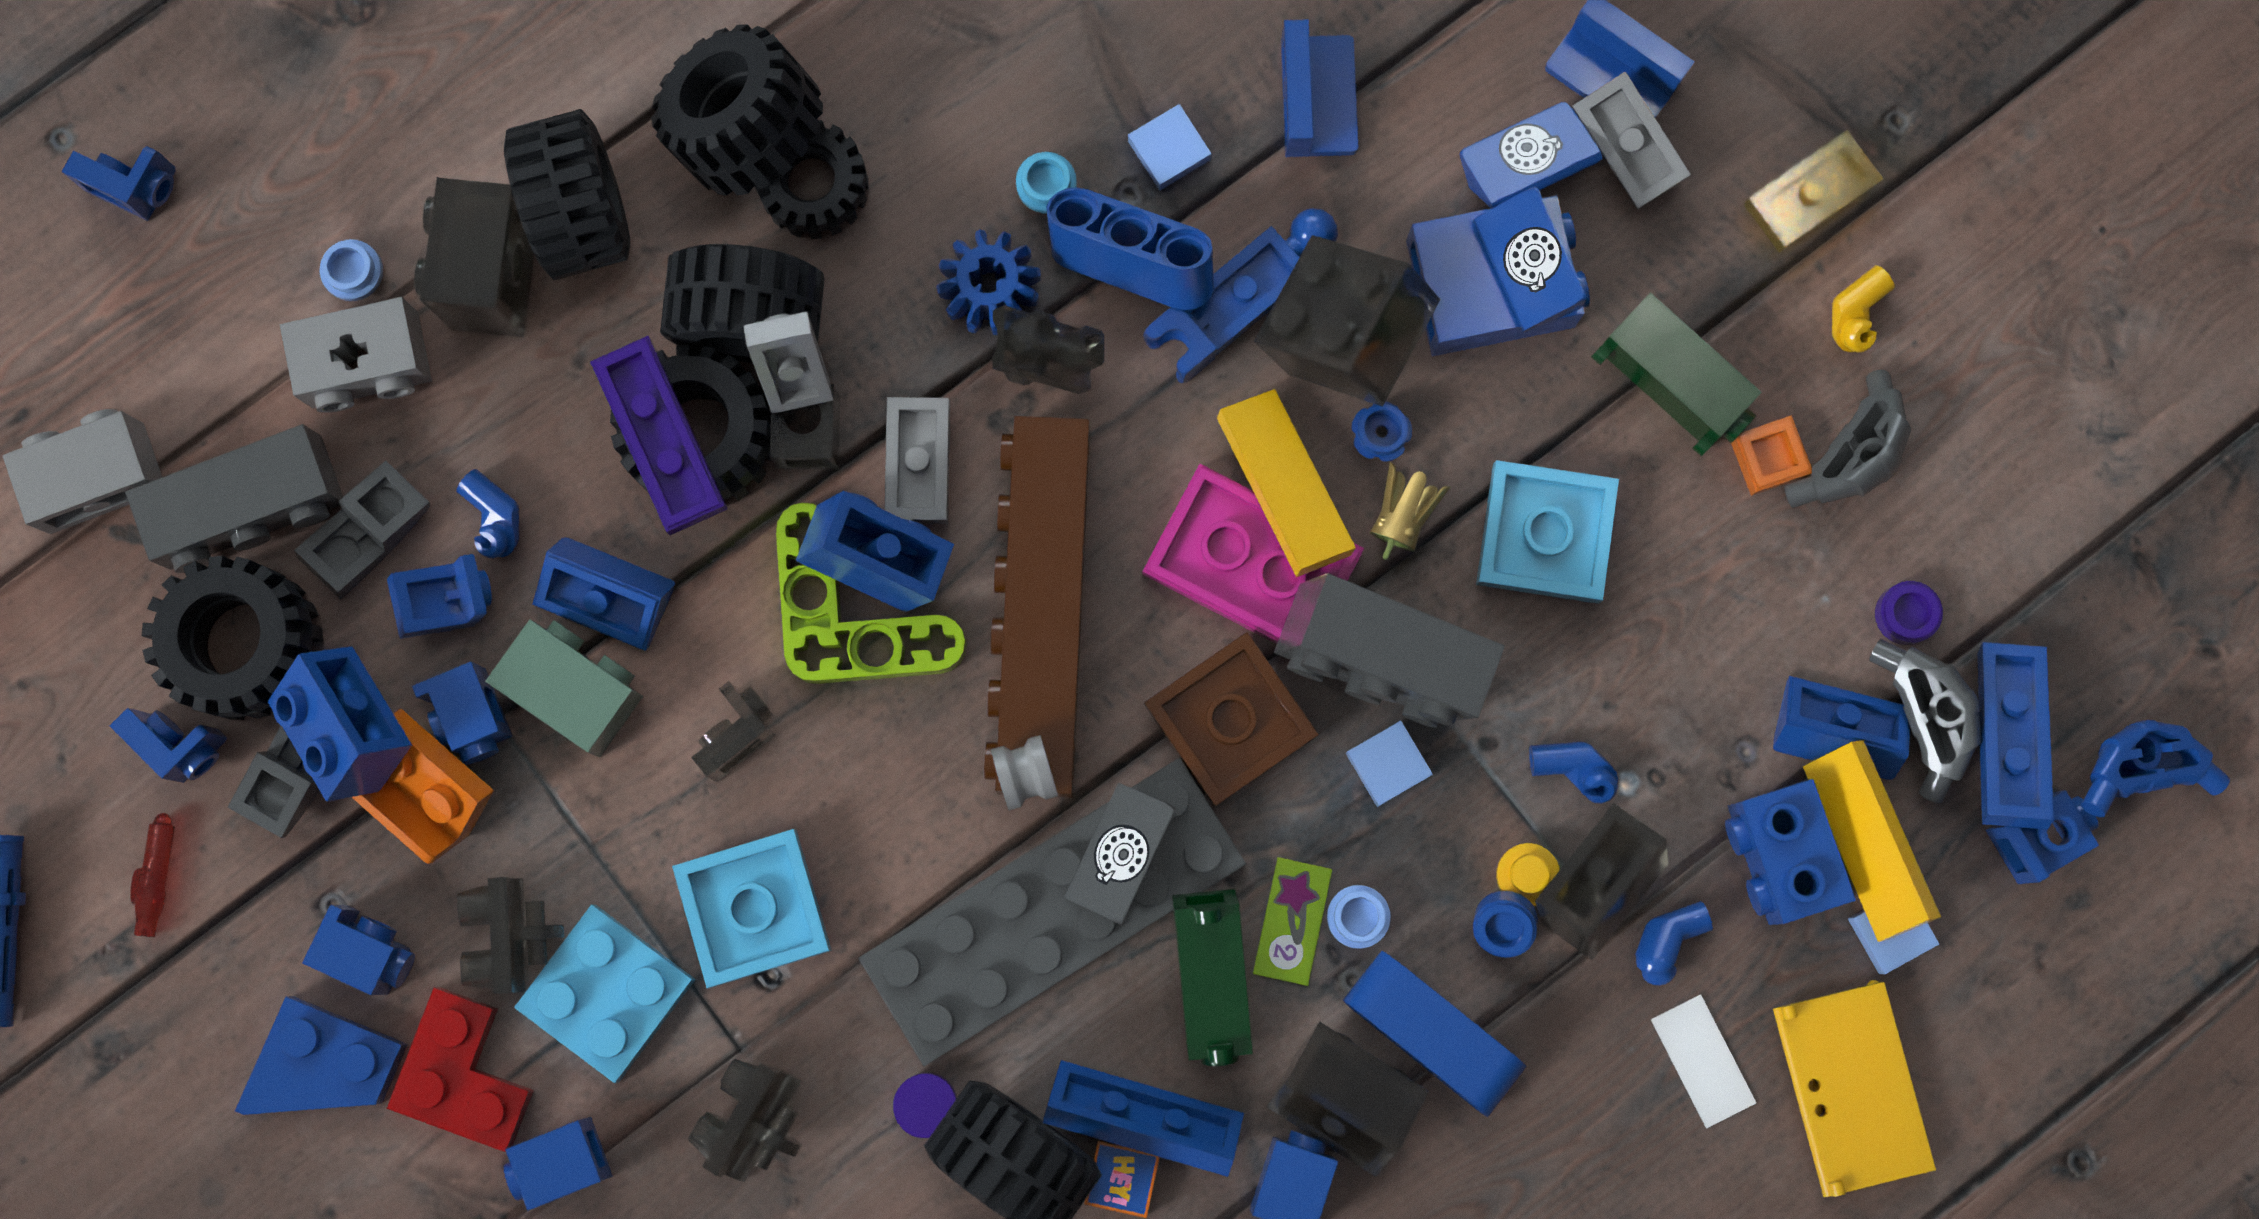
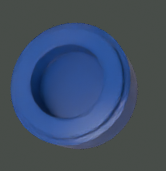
(1505, 924)

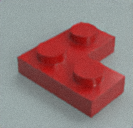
(441, 1077)

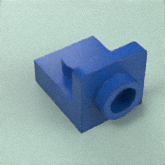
(131, 189)
(157, 743)

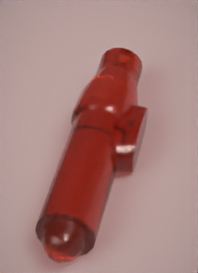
(150, 881)

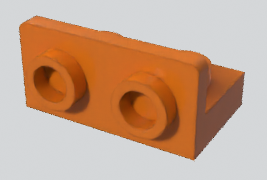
(429, 796)

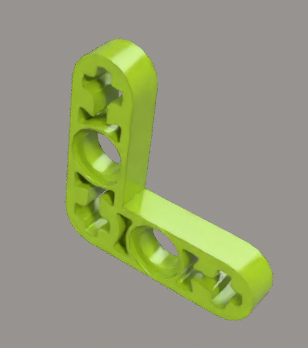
(826, 623)

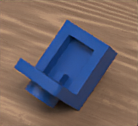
(439, 597)

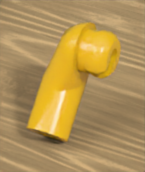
(1852, 310)

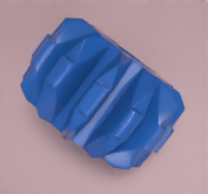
(1011, 279)

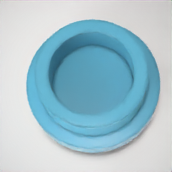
(1043, 177)

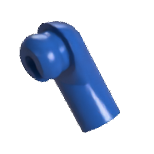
(498, 515)
(1580, 764)
(1663, 939)

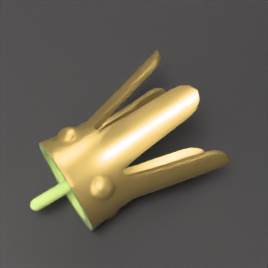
(1405, 512)

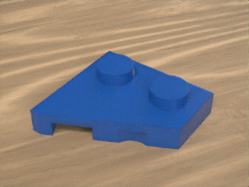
(319, 1063)

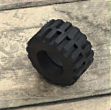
(737, 110)
(566, 194)
(726, 286)
(748, 432)
(188, 615)
(1010, 1157)

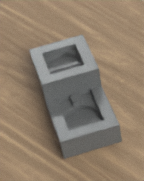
(364, 530)
(275, 788)

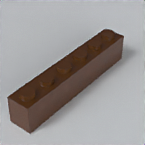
(1041, 591)

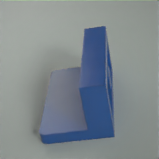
(1611, 42)
(1318, 92)

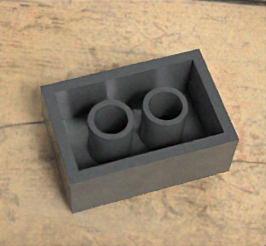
(1388, 651)

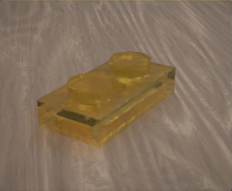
(1813, 191)

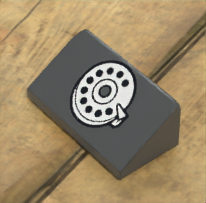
(1120, 853)

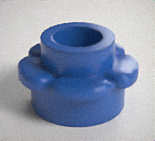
(1393, 420)

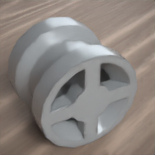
(1024, 772)

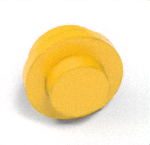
(1526, 870)

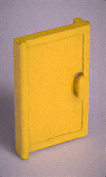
(1864, 1084)

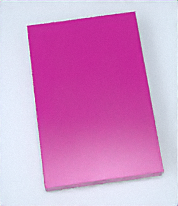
(1228, 557)

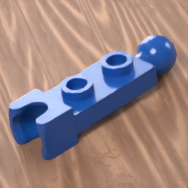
(1241, 294)

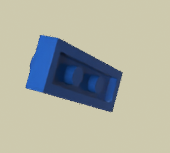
(2015, 736)
(1144, 1118)

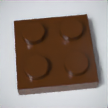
(1230, 719)

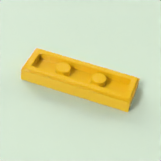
(1285, 483)
(1872, 841)

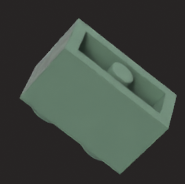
(565, 687)

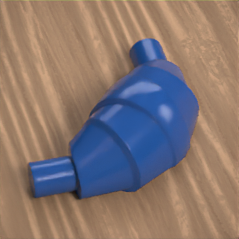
(2149, 759)

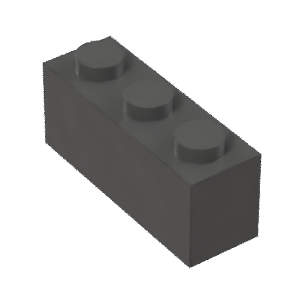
(236, 499)

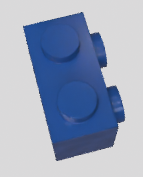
(875, 551)
(339, 723)
(1789, 853)

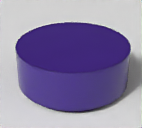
(1908, 613)
(922, 1103)

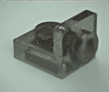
(731, 744)

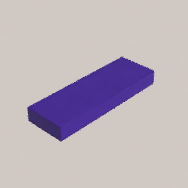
(658, 435)

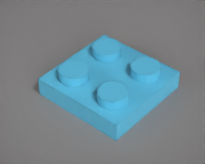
(1547, 532)
(751, 908)
(604, 993)

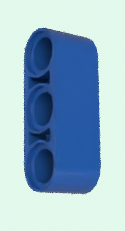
(1131, 248)
(1434, 1033)

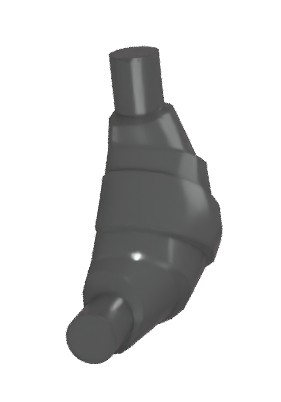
(1864, 450)
(1939, 711)

